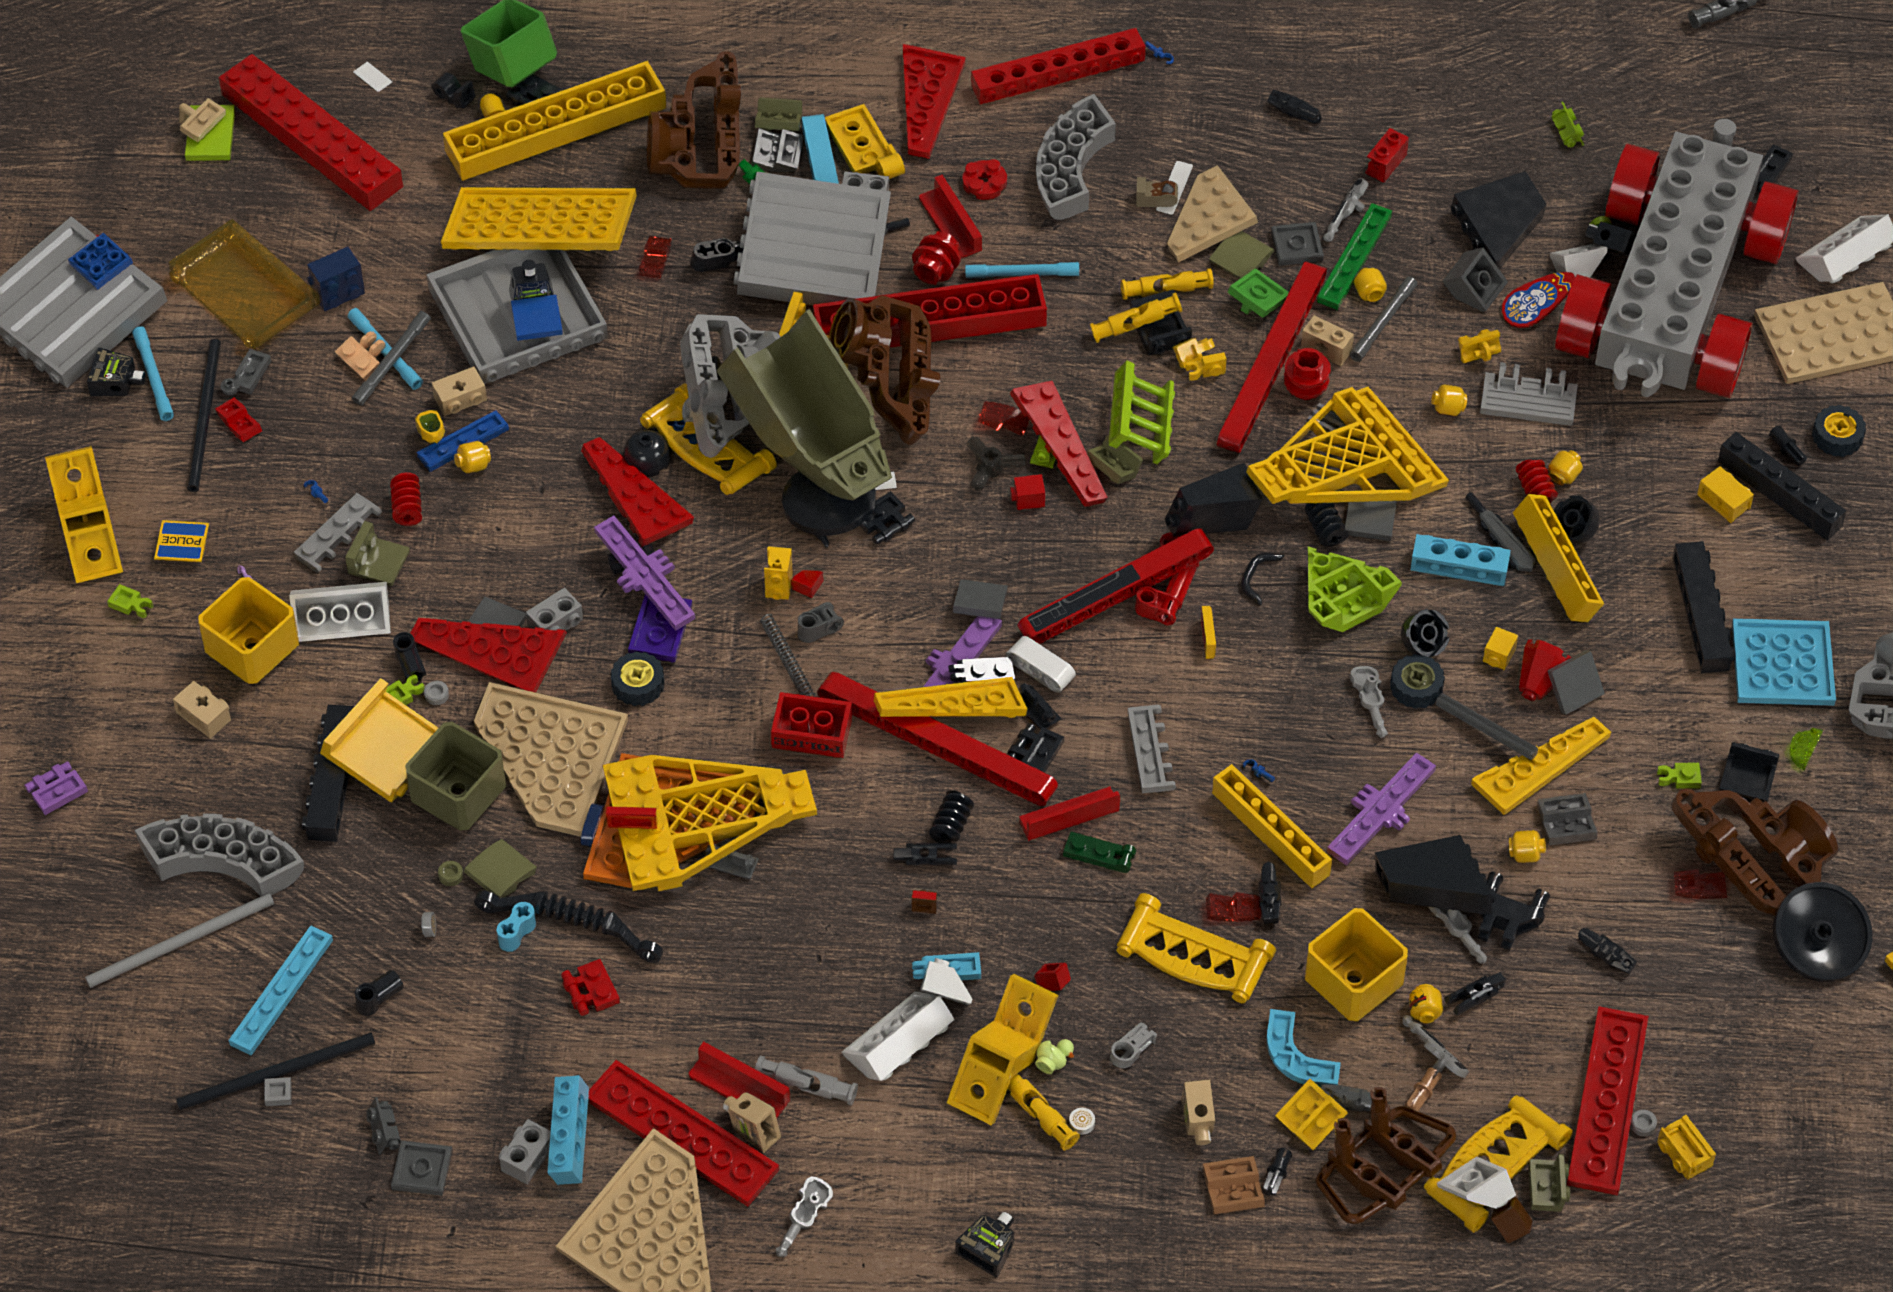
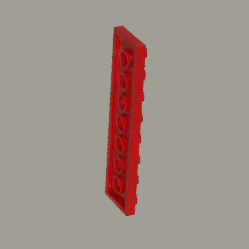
(1607, 1101)
(717, 1153)

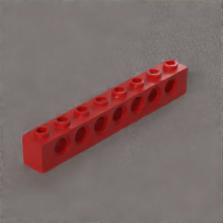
(1058, 66)

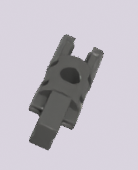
(1349, 1097)

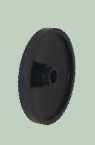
(820, 512)
(1822, 932)

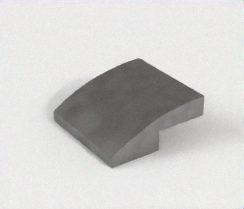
(777, 151)
(1567, 819)

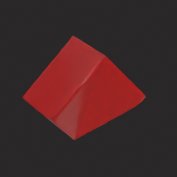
(807, 582)
(1053, 976)

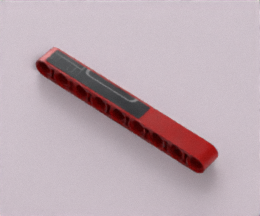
(1116, 586)

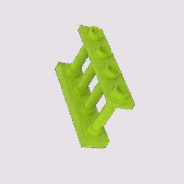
(1122, 414)

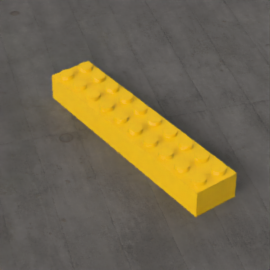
(554, 120)

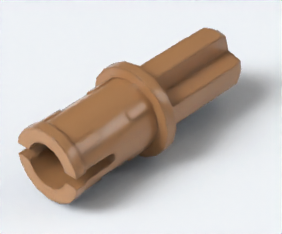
(1423, 1089)

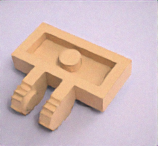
(358, 357)

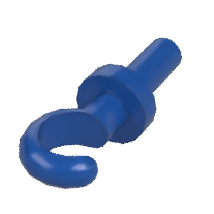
(1158, 52)
(316, 491)
(1259, 770)

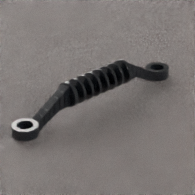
(610, 923)

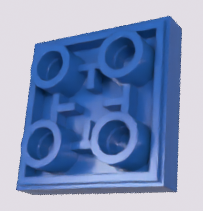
(100, 261)
(536, 317)

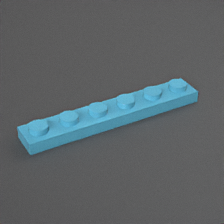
(280, 990)

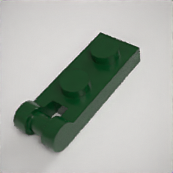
(1099, 852)

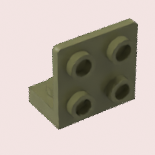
(374, 557)

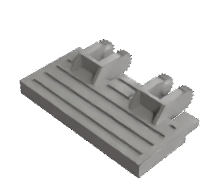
(1528, 399)

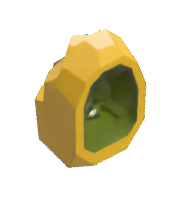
(430, 426)

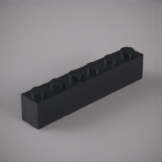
(1782, 486)
(1703, 607)
(327, 785)

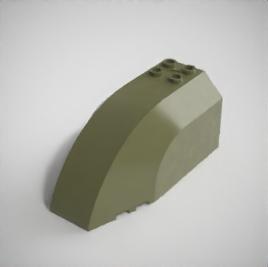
(810, 410)

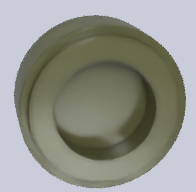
(450, 873)

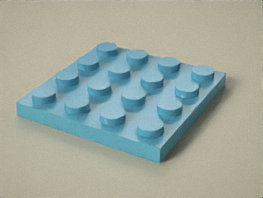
(1783, 662)

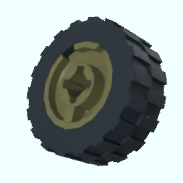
(1406, 683)

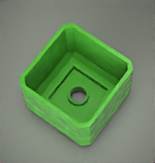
(509, 42)

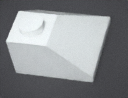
(1579, 260)
(944, 981)
(1480, 1183)

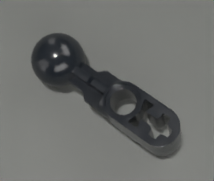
(714, 254)

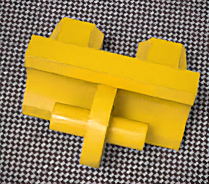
(1479, 346)

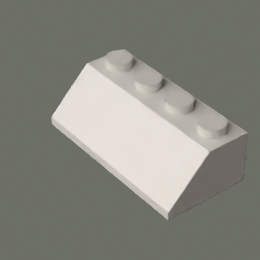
(1848, 248)
(341, 611)
(899, 1035)

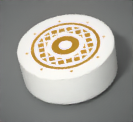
(1082, 1121)

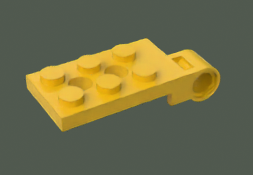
(863, 159)

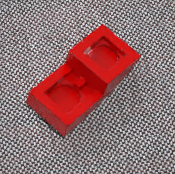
(238, 420)

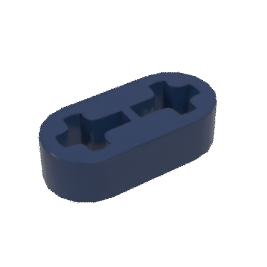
(591, 824)

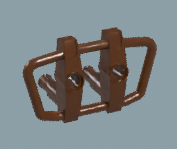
(1393, 1140)

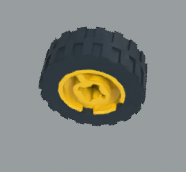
(1841, 441)

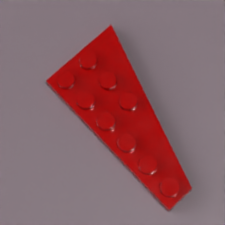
(929, 89)
(638, 498)
(497, 650)

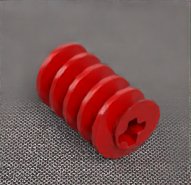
(1535, 479)
(406, 499)

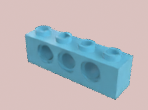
(1460, 560)
(568, 1130)

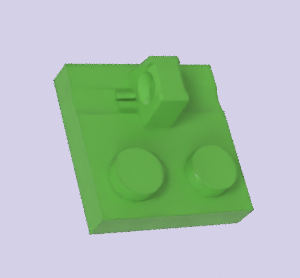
(1258, 293)

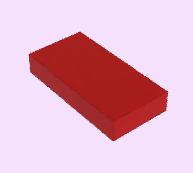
(631, 817)

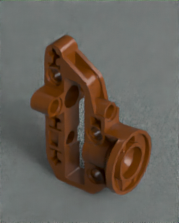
(673, 143)
(863, 339)
(1798, 838)

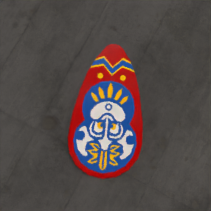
(1536, 299)

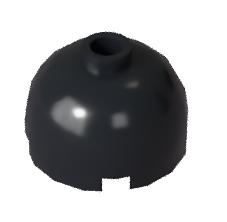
(647, 452)
(1578, 518)
(1425, 633)

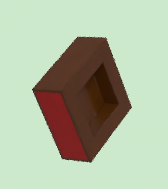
(924, 901)

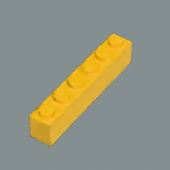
(1558, 558)
(1272, 826)

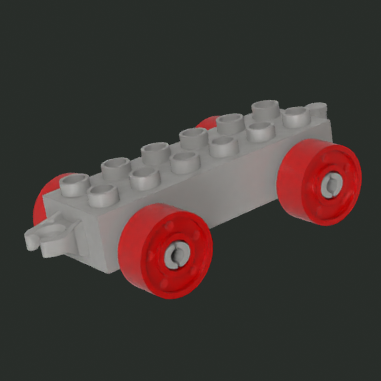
(1678, 264)

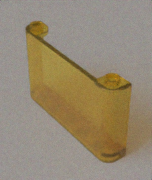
(243, 284)

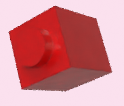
(1028, 492)

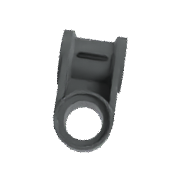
(818, 623)

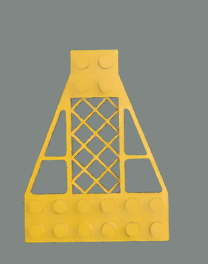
(1378, 434)
(652, 853)

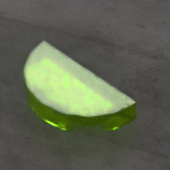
(1803, 746)

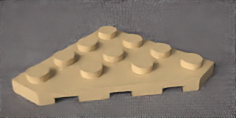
(1209, 215)

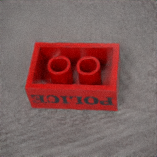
(811, 725)

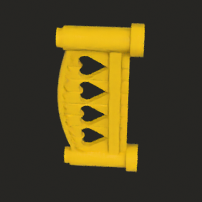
(745, 465)
(1148, 922)
(1539, 1132)

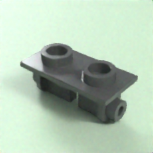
(735, 863)
(380, 1116)

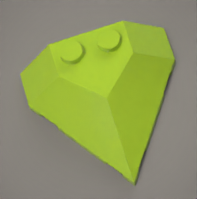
(1346, 590)

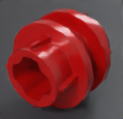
(936, 257)
(1307, 373)

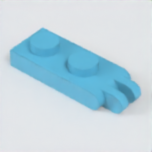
(965, 964)

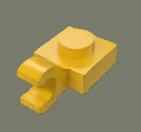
(1192, 350)
(1209, 366)

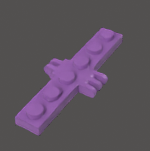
(645, 572)
(968, 647)
(1381, 808)

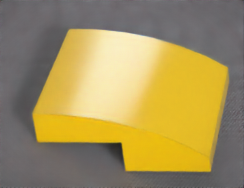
(1311, 1114)

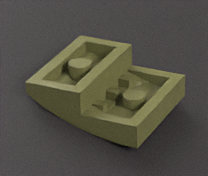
(1241, 254)
(500, 869)

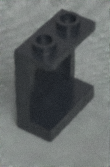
(1164, 333)
(1749, 771)

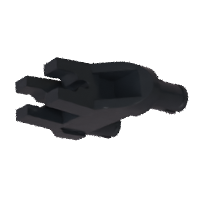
(1511, 915)

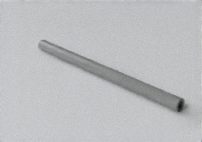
(179, 940)

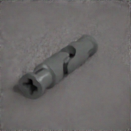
(1717, 10)

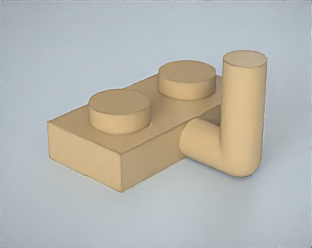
(200, 120)

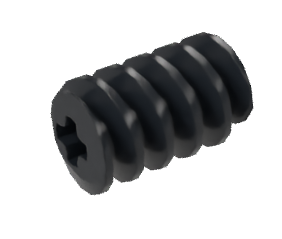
(1326, 523)
(951, 817)

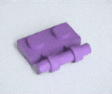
(59, 792)

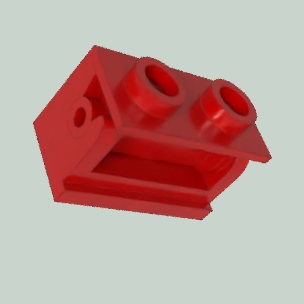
(1387, 155)

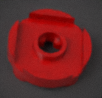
(984, 169)

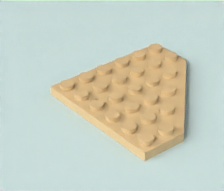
(551, 751)
(645, 1224)

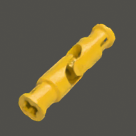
(1182, 281)
(1145, 314)
(1049, 1118)

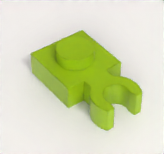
(127, 599)
(404, 692)
(1683, 775)

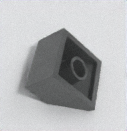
(1475, 279)

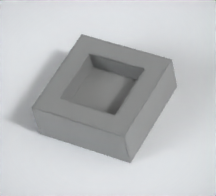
(278, 1091)

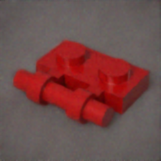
(597, 984)

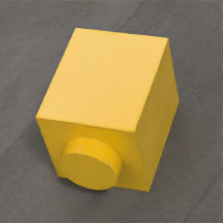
(1500, 648)

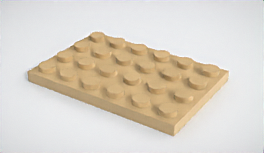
(1830, 332)

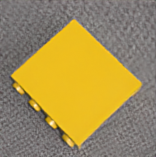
(378, 741)

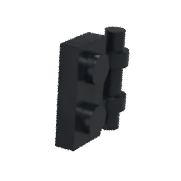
(533, 88)
(887, 509)
(1043, 747)

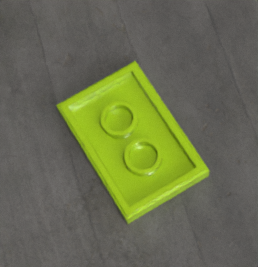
(216, 143)

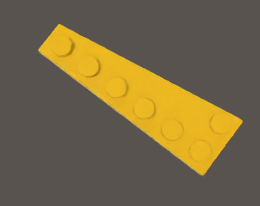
(971, 698)
(1521, 777)

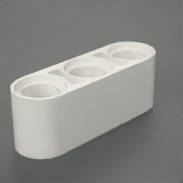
(1041, 664)

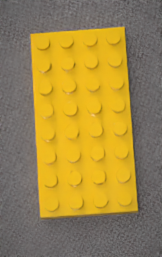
(539, 218)

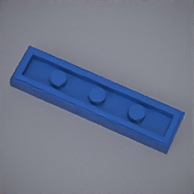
(480, 430)

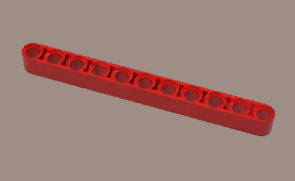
(1271, 357)
(945, 742)

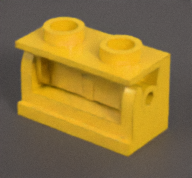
(1725, 494)
(778, 573)
(1686, 1147)

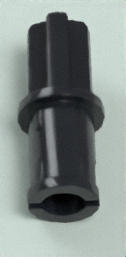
(1787, 445)
(1276, 1172)

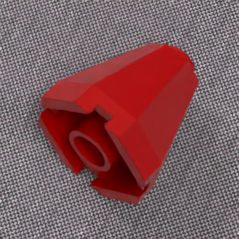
(1536, 661)

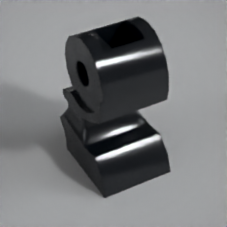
(449, 87)

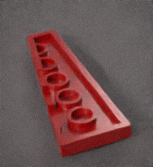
(1051, 420)

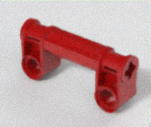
(1156, 603)

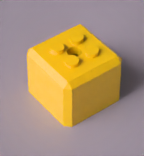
(247, 616)
(1361, 949)

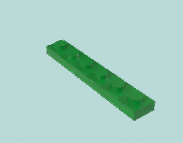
(1354, 256)

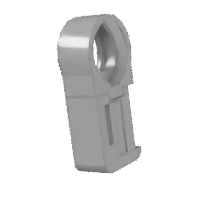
(1134, 1043)

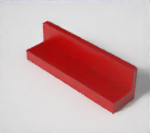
(951, 216)
(1070, 813)
(733, 1078)

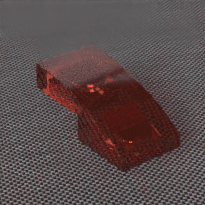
(655, 257)
(1001, 415)
(1700, 886)
(1233, 909)

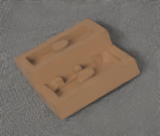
(1233, 1185)

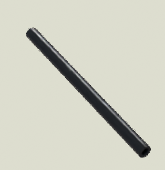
(204, 415)
(275, 1071)

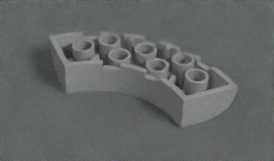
(1066, 152)
(220, 847)

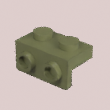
(778, 114)
(1118, 463)
(1548, 1184)

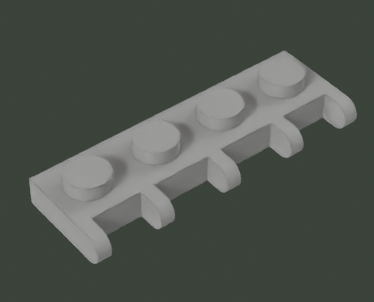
(335, 531)
(1148, 749)

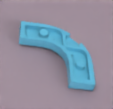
(1289, 1059)

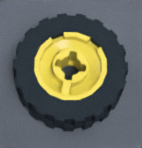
(628, 685)

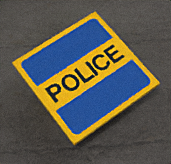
(181, 541)

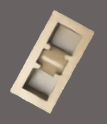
(1328, 339)
(459, 391)
(202, 709)

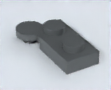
(247, 374)

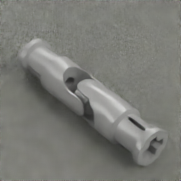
(794, 1076)

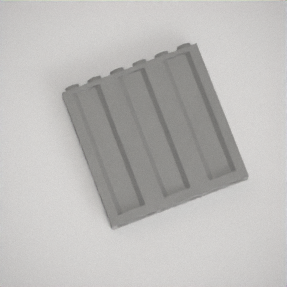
(811, 240)
(480, 313)
(60, 315)

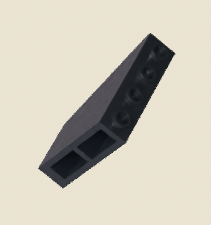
(1499, 214)
(1435, 875)

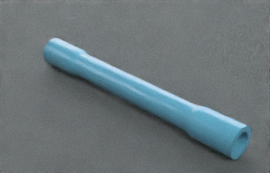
(985, 271)
(405, 371)
(162, 402)

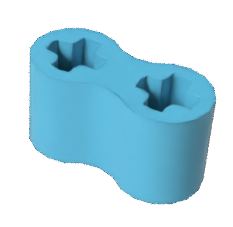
(516, 926)

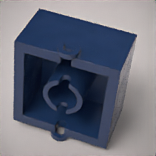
(336, 278)

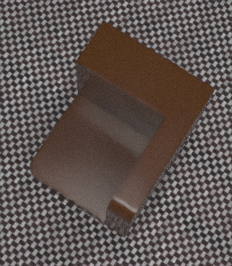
(1512, 1220)

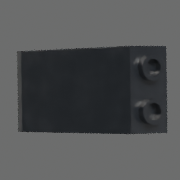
(1215, 503)

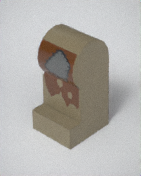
(1156, 193)

